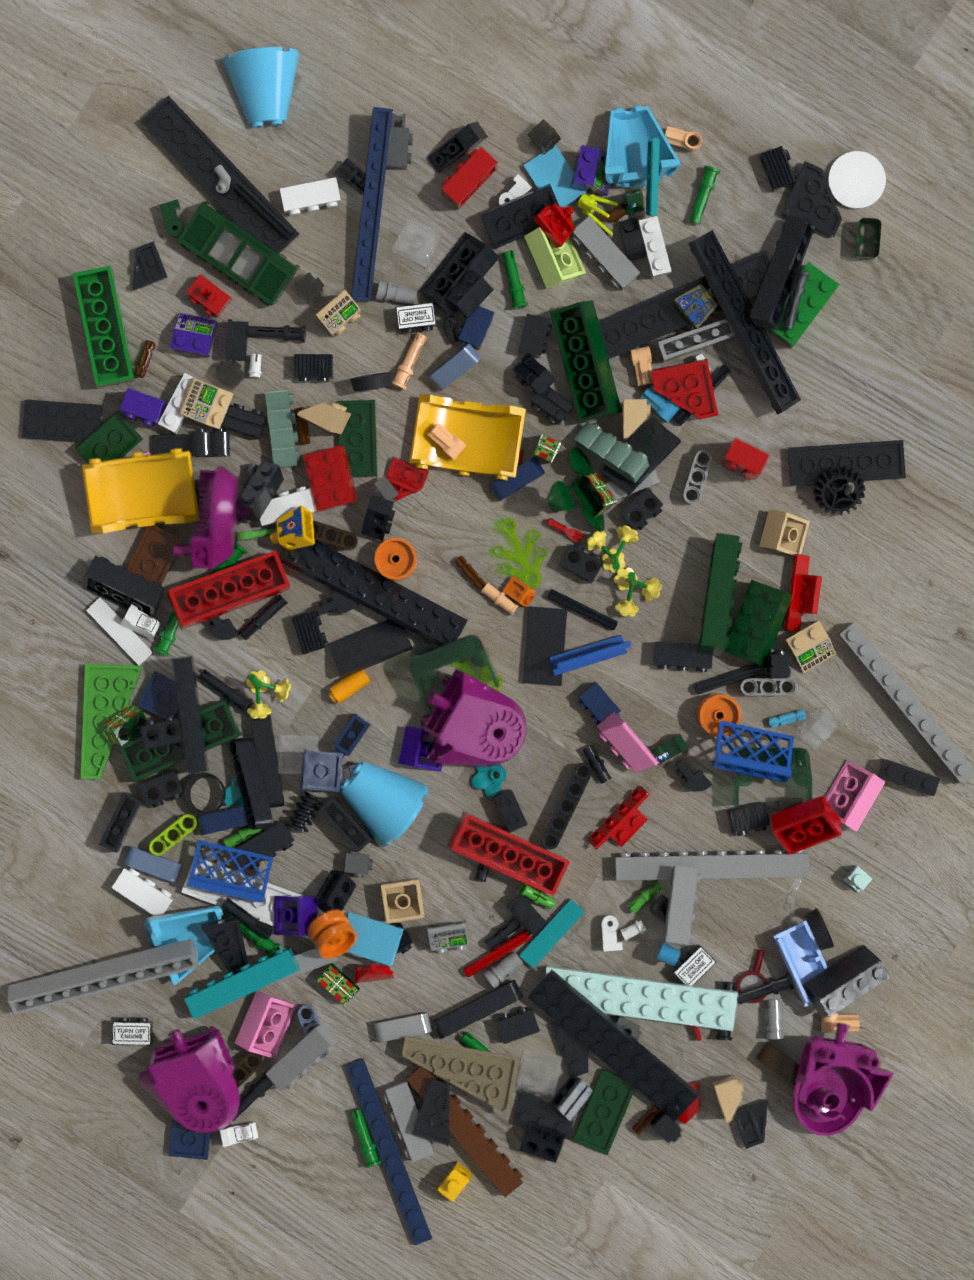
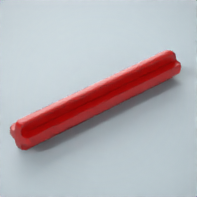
(497, 953)

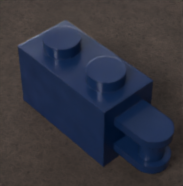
(475, 328)
(598, 703)
(351, 735)

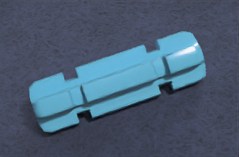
(787, 718)

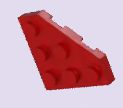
(688, 387)

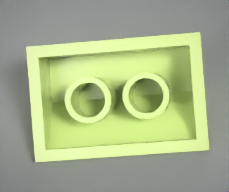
(554, 263)

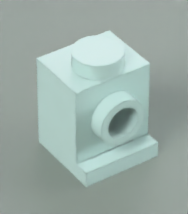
(857, 879)

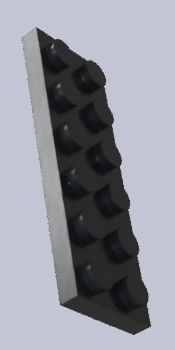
(871, 459)

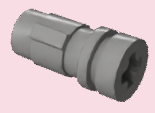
(399, 294)
(505, 968)
(774, 1019)

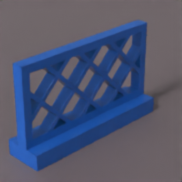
(588, 654)
(753, 767)
(222, 886)

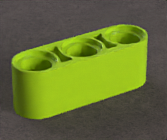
(164, 836)

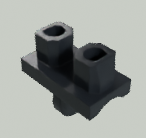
(352, 175)

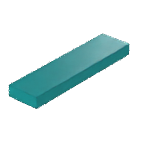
(652, 176)
(552, 933)

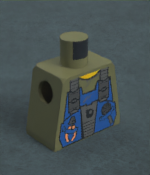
(696, 305)

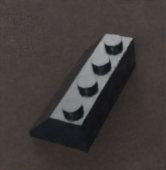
(466, 255)
(122, 587)
(845, 981)

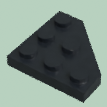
(813, 200)

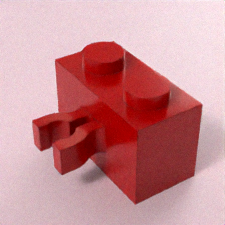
(208, 295)

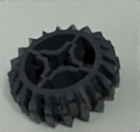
(849, 499)

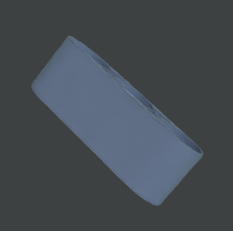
(454, 367)
(152, 864)
(306, 1023)

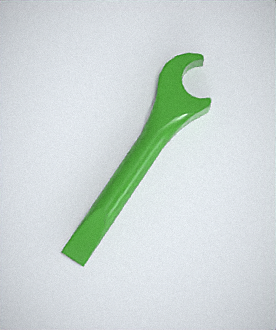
(249, 535)

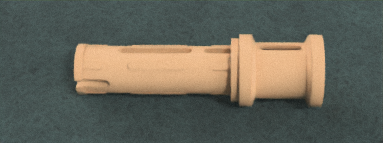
(405, 370)

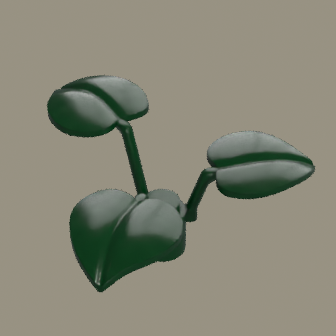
(561, 499)

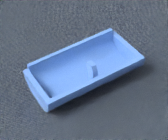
(800, 956)

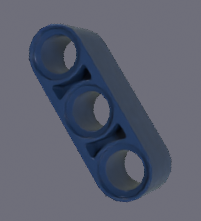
(525, 474)
(222, 820)

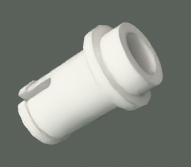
(255, 367)
(633, 930)

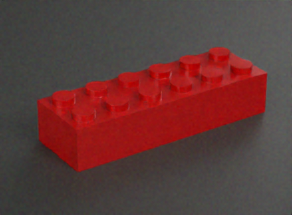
(228, 590)
(508, 853)

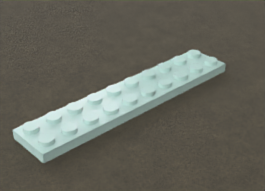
(654, 999)

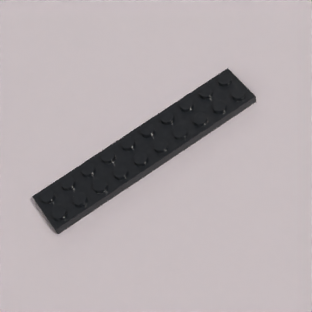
(200, 158)
(737, 309)
(660, 314)
(376, 592)
(613, 1045)

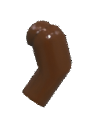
(616, 214)

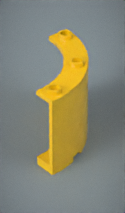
(488, 431)
(140, 491)

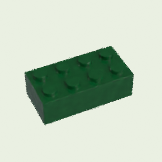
(758, 623)

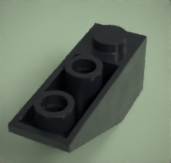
(457, 146)

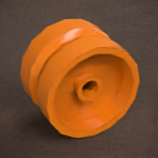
(390, 569)
(710, 706)
(332, 934)

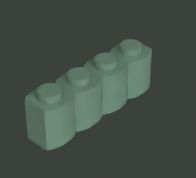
(281, 428)
(611, 452)

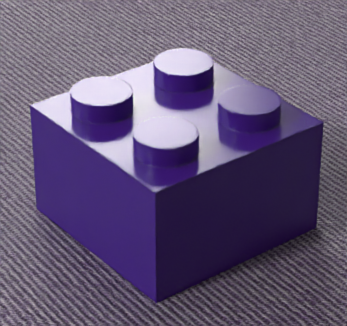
(142, 406)

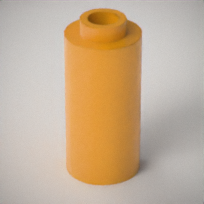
(348, 686)

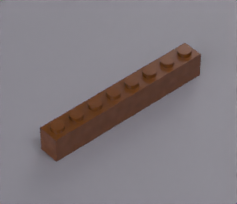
(472, 1138)

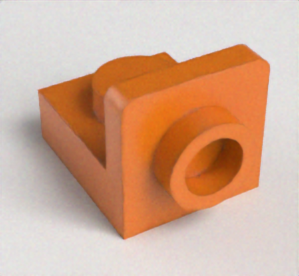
(519, 591)

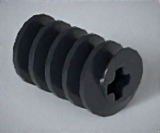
(305, 812)

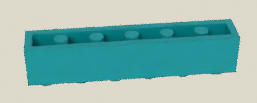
(242, 983)

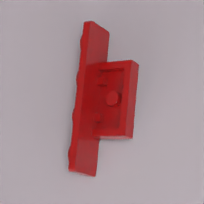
(805, 593)
(623, 821)

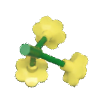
(612, 559)
(627, 580)
(260, 683)

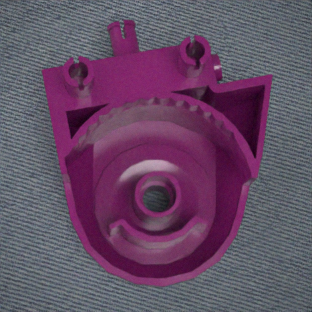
(217, 520)
(473, 724)
(194, 1081)
(836, 1083)

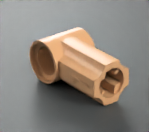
(680, 138)
(642, 361)
(450, 443)
(829, 1024)

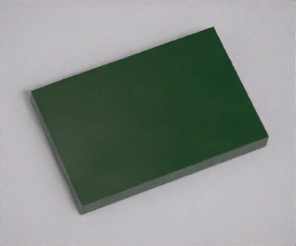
(109, 440)

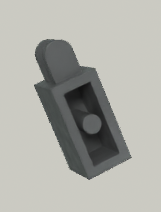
(398, 144)

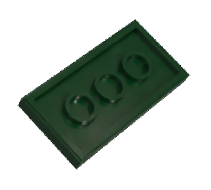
(360, 437)
(604, 1112)

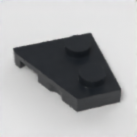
(147, 267)
(752, 1123)

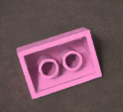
(626, 743)
(853, 794)
(265, 1024)

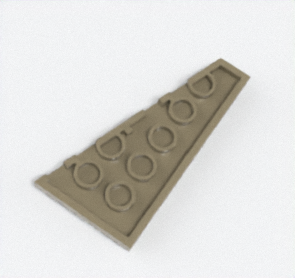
(478, 1072)

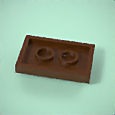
(154, 554)

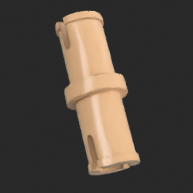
(499, 598)

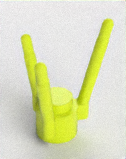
(589, 204)

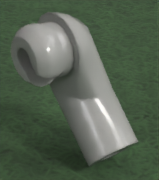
(224, 179)

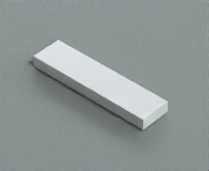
(122, 635)

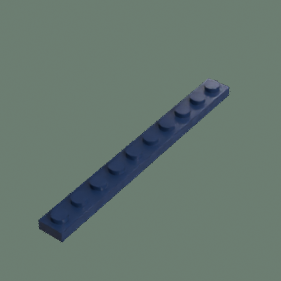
(371, 203)
(389, 1151)

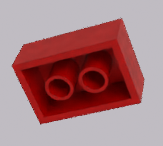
(469, 177)
(745, 459)
(330, 478)
(806, 825)

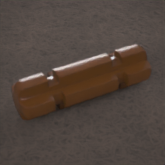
(145, 358)
(302, 428)
(468, 570)
(646, 1119)

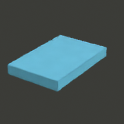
(554, 170)
(375, 939)

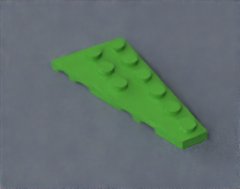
(105, 695)

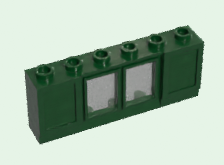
(237, 254)

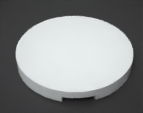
(857, 180)

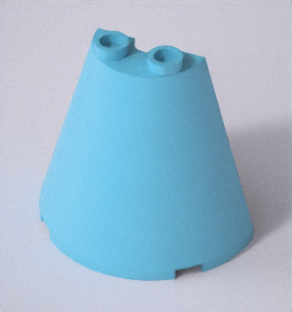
(263, 82)
(628, 148)
(383, 800)
(183, 926)

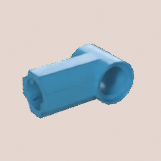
(663, 406)
(668, 954)

